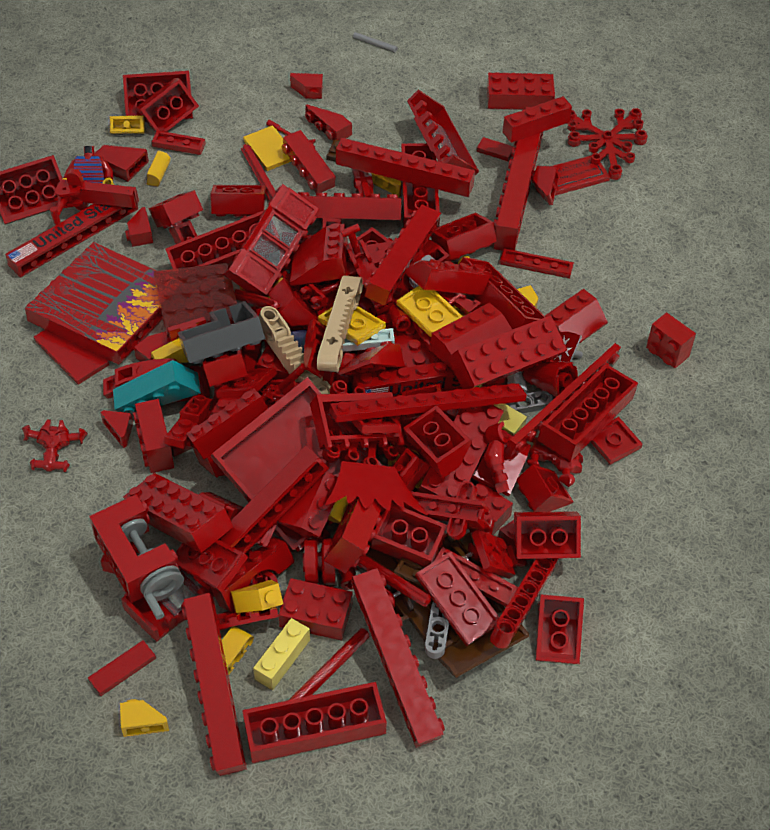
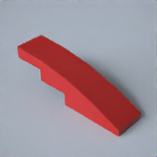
(312, 345)

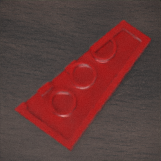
(230, 619)

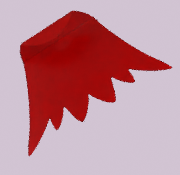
(372, 483)

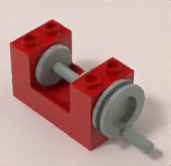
(149, 574)

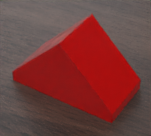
(118, 424)

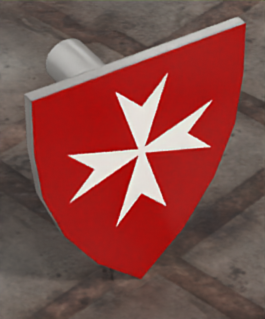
(571, 342)

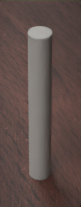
(375, 42)

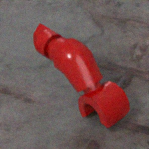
(495, 456)

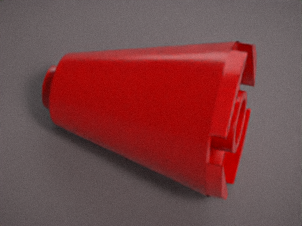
(551, 376)

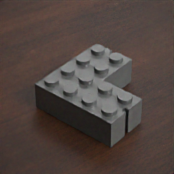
(220, 335)

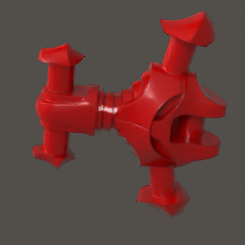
(52, 439)
(543, 453)

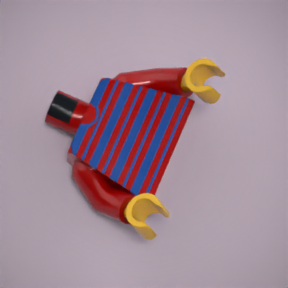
(92, 167)

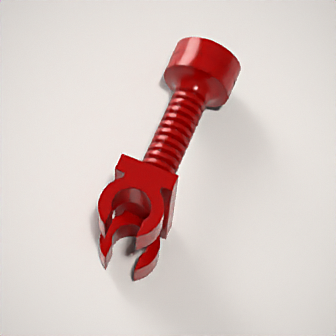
(319, 298)

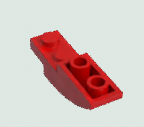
(129, 372)
(191, 415)

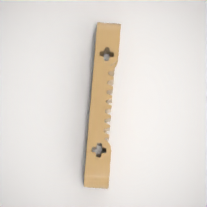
(346, 301)
(286, 349)

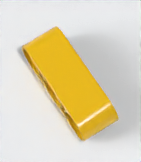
(234, 646)

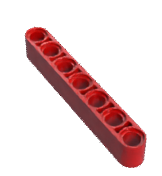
(522, 601)

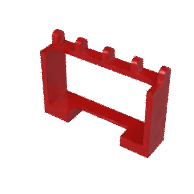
(322, 403)

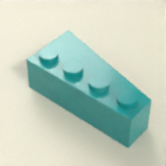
(167, 383)

